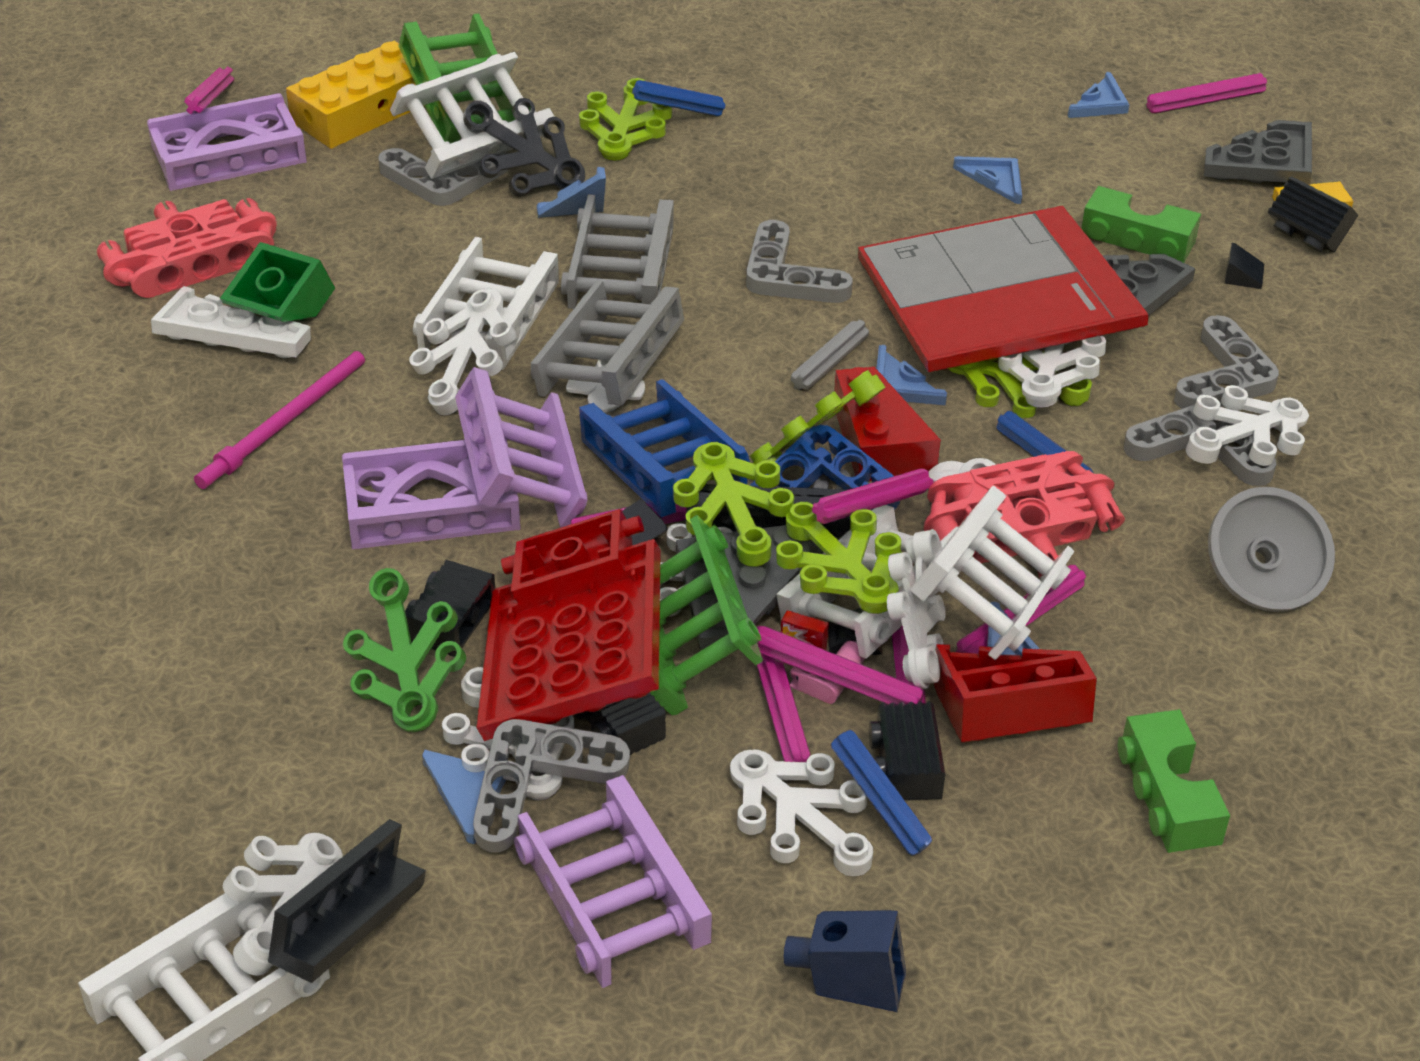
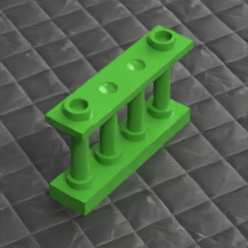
(420, 62)
(730, 608)

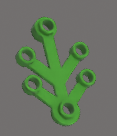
(406, 656)

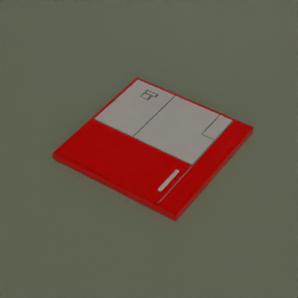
(1000, 288)

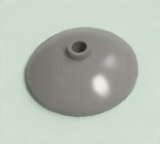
(1286, 533)

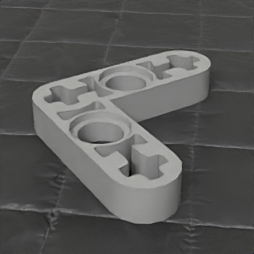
(402, 166)
(764, 273)
(1252, 373)
(1151, 441)
(534, 756)

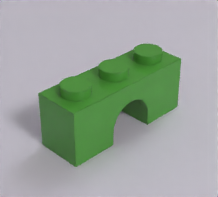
(1112, 221)
(1179, 810)

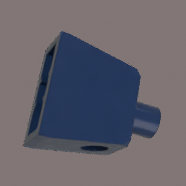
(853, 957)

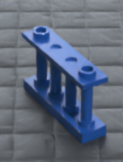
(644, 470)

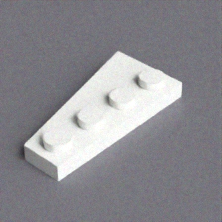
(217, 324)

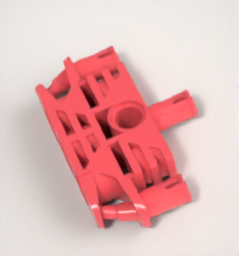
(186, 246)
(1039, 502)

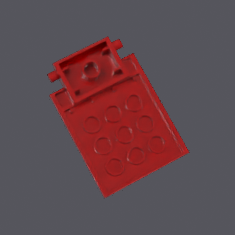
(572, 624)

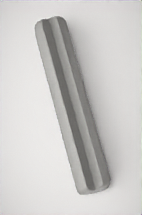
(829, 355)

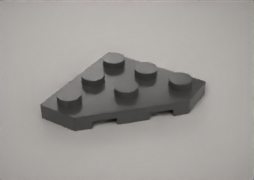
(1264, 156)
(1153, 279)
(755, 584)

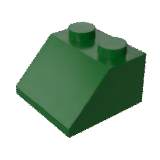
(280, 285)

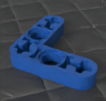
(819, 462)

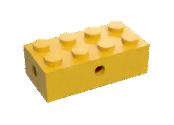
(350, 95)

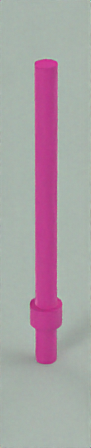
(232, 457)

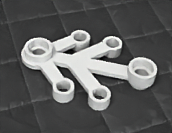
(481, 309)
(1044, 387)
(1282, 414)
(917, 617)
(539, 786)
(800, 803)
(310, 856)

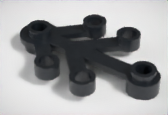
(528, 149)

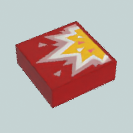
(805, 629)

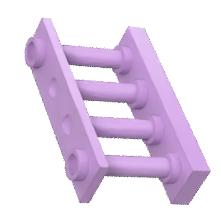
(492, 457)
(641, 844)

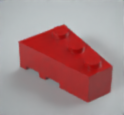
(886, 427)
(1014, 691)

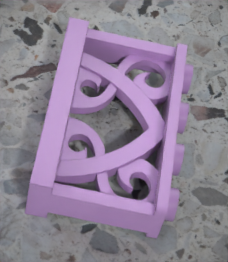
(189, 161)
(407, 519)

